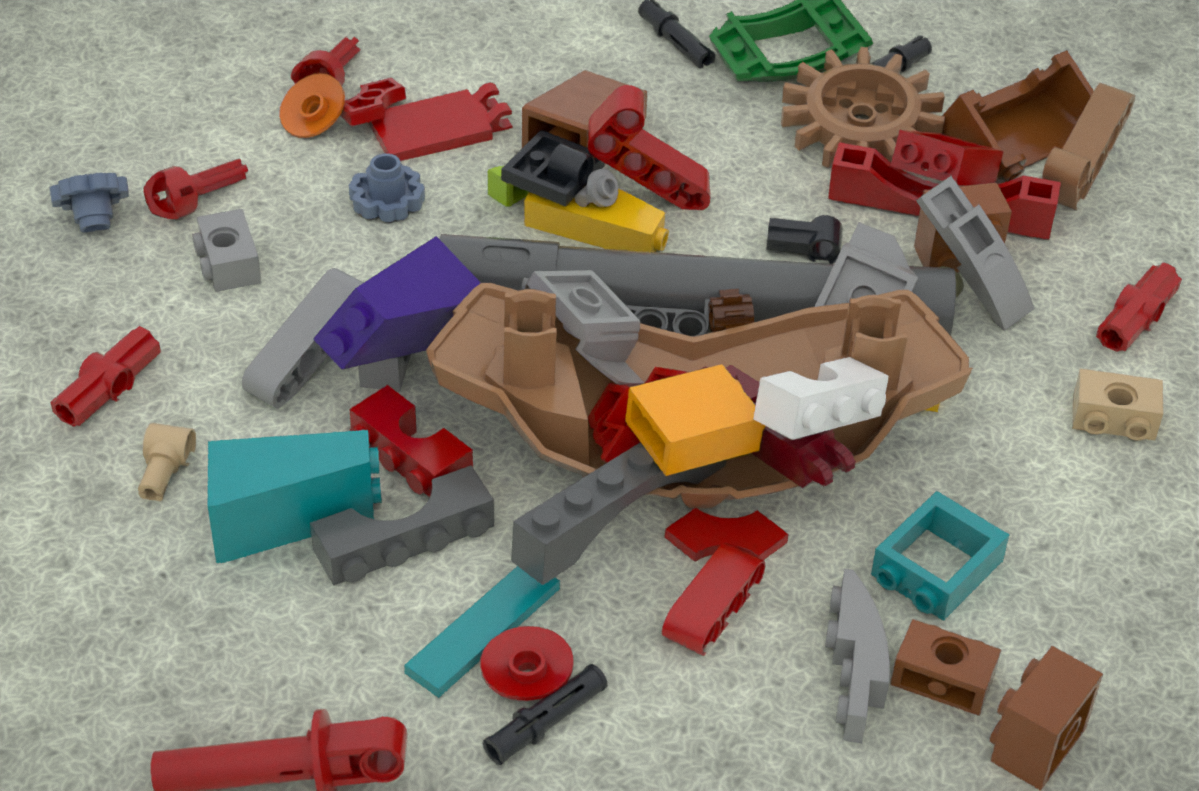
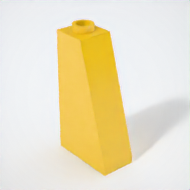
(622, 226)

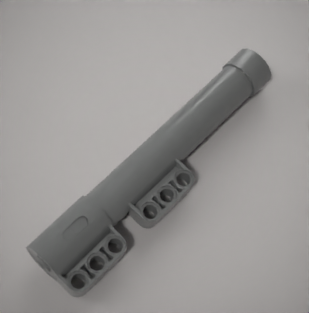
(675, 288)

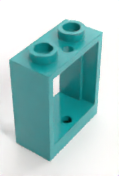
(957, 527)

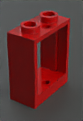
(946, 157)

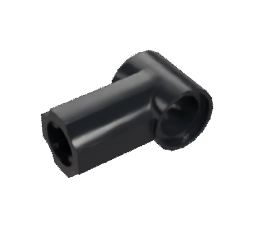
(818, 239)

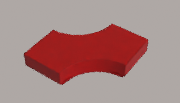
(372, 101)
(702, 534)

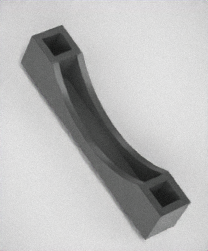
(563, 527)

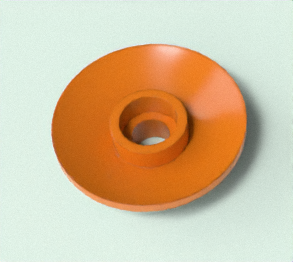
(312, 105)

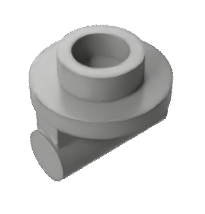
(600, 189)

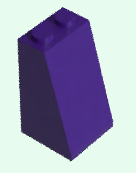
(398, 308)

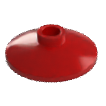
(522, 650)

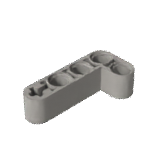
(291, 352)

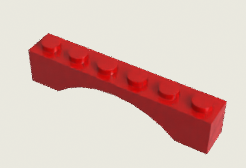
(867, 179)

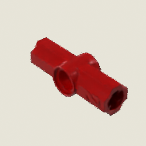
(1139, 307)
(105, 376)

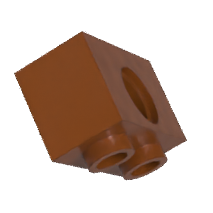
(945, 667)

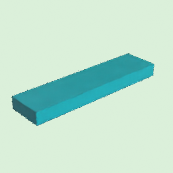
(463, 641)

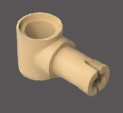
(164, 451)

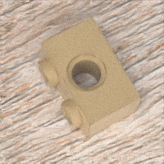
(1117, 404)

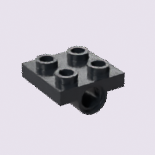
(551, 168)

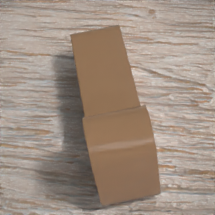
(1088, 144)

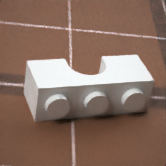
(803, 406)

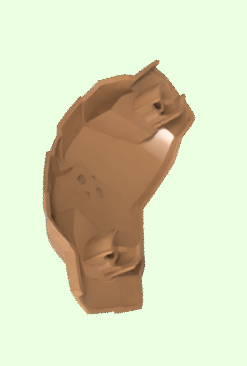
(521, 362)

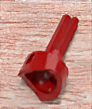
(326, 62)
(183, 189)

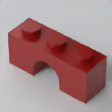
(390, 426)

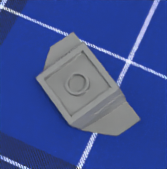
(867, 266)
(595, 317)

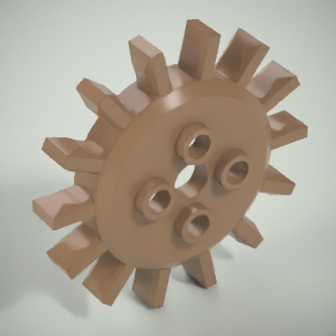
(859, 88)

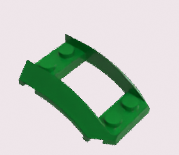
(746, 61)

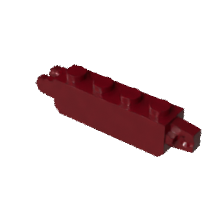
(799, 459)

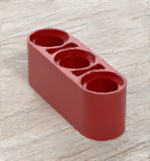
(712, 597)

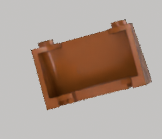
(1023, 117)

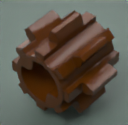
(730, 310)

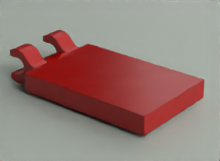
(442, 123)

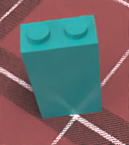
(275, 486)

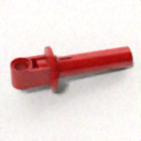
(328, 754)

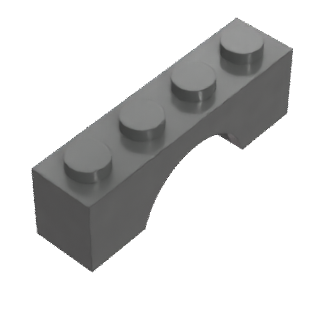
(356, 545)

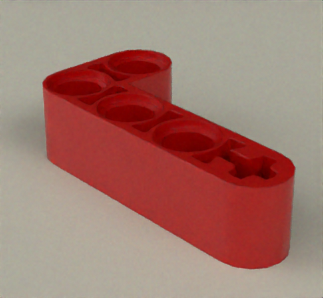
(620, 142)

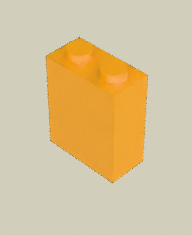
(693, 419)

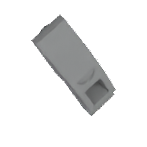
(980, 250)
(861, 651)

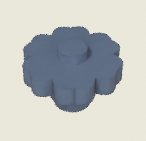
(386, 190)
(90, 198)

